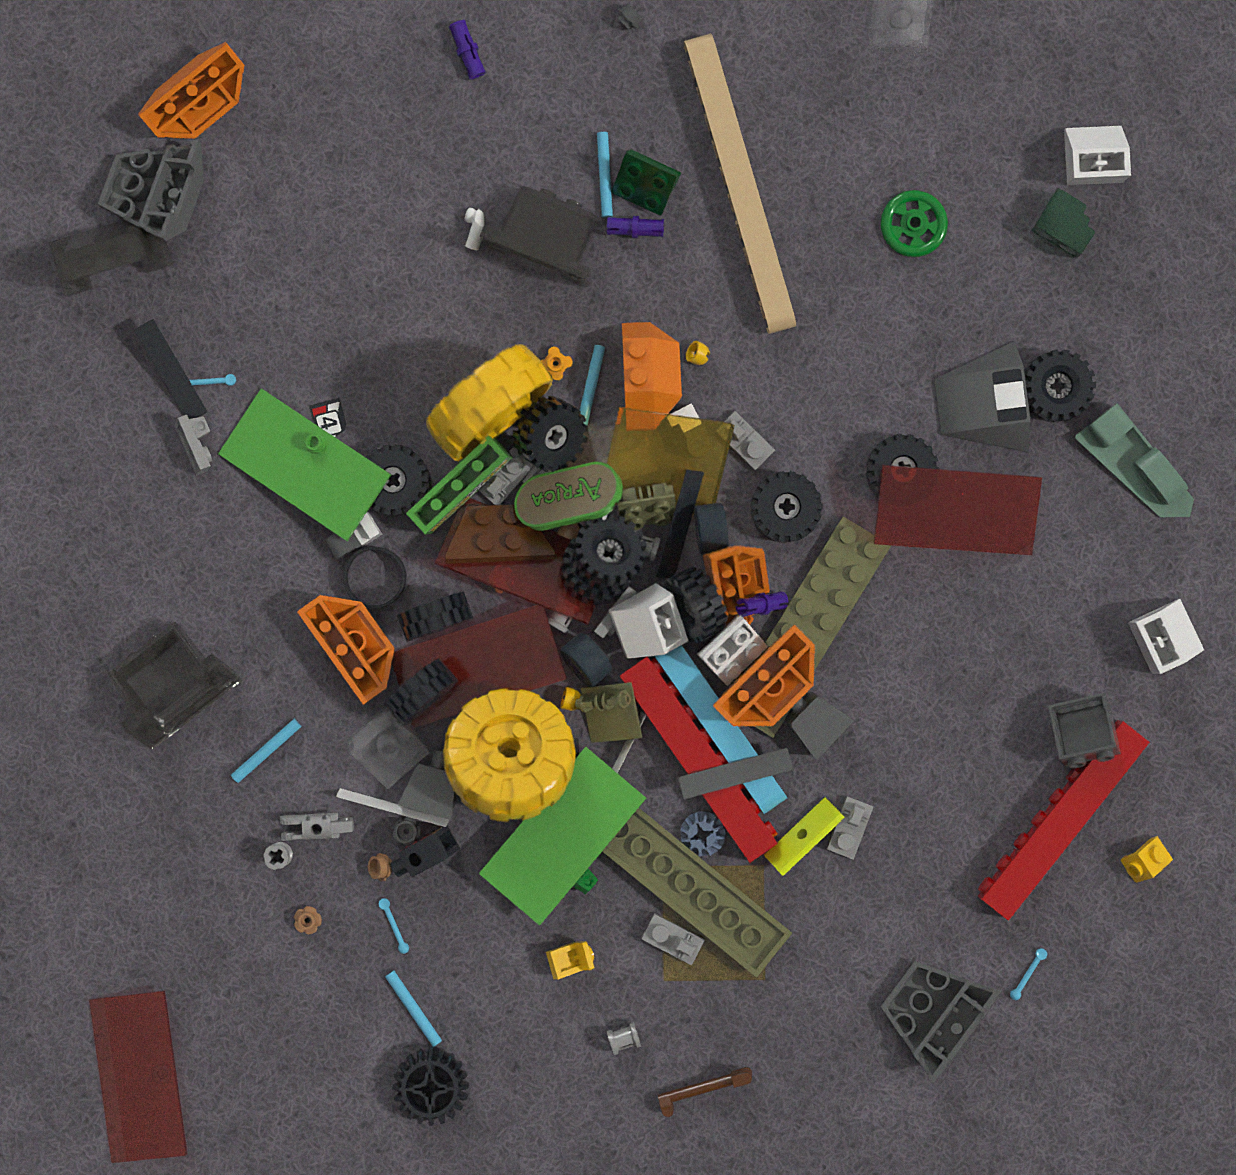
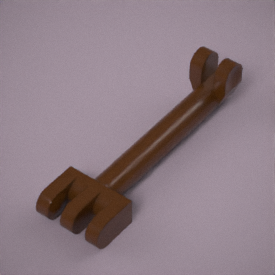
(736, 1078)

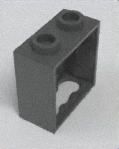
(1084, 730)

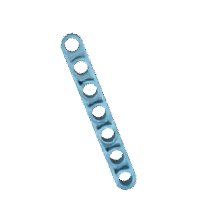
(726, 737)

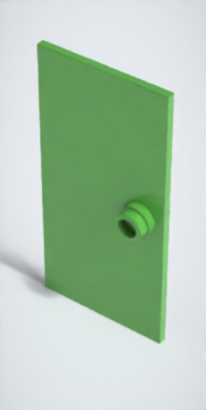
(304, 464)
(560, 844)

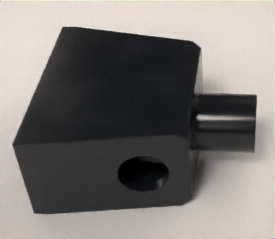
(432, 850)

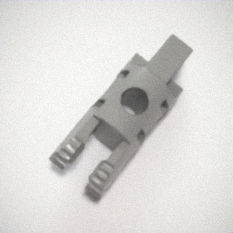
(330, 824)

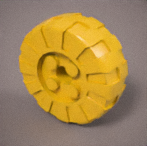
(488, 401)
(509, 754)

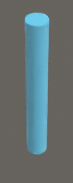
(604, 174)
(591, 382)
(266, 750)
(413, 1008)

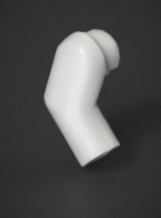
(475, 217)

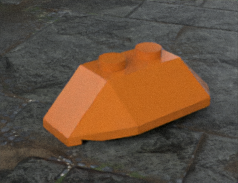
(195, 95)
(650, 368)
(738, 575)
(351, 642)
(771, 683)

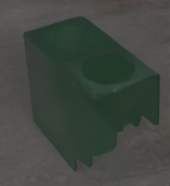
(1066, 221)

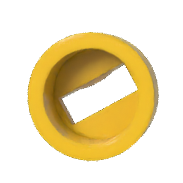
(700, 355)
(571, 696)

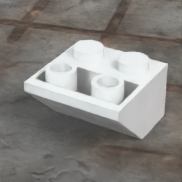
(1096, 155)
(648, 623)
(1166, 637)
(732, 650)

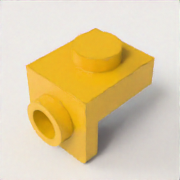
(1147, 860)
(570, 959)

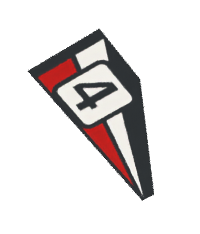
(329, 416)

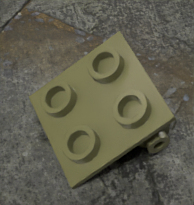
(650, 510)
(610, 712)

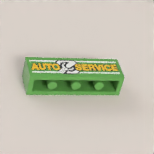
(459, 485)

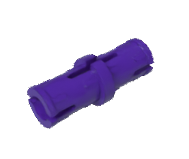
(467, 49)
(635, 227)
(761, 604)

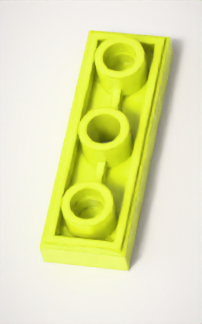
(804, 836)

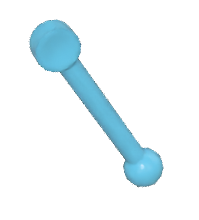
(229, 379)
(384, 904)
(1040, 954)

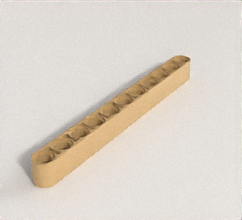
(740, 183)

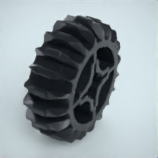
(418, 1086)

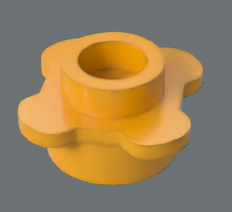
(563, 363)

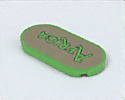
(568, 496)

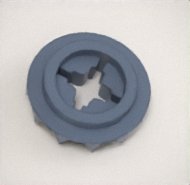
(708, 823)

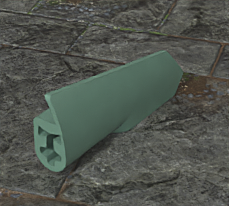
(1138, 465)

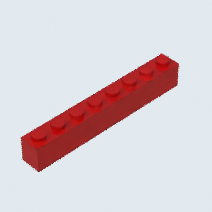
(695, 755)
(1058, 825)

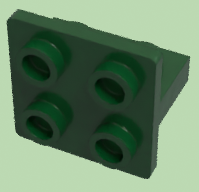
(645, 182)

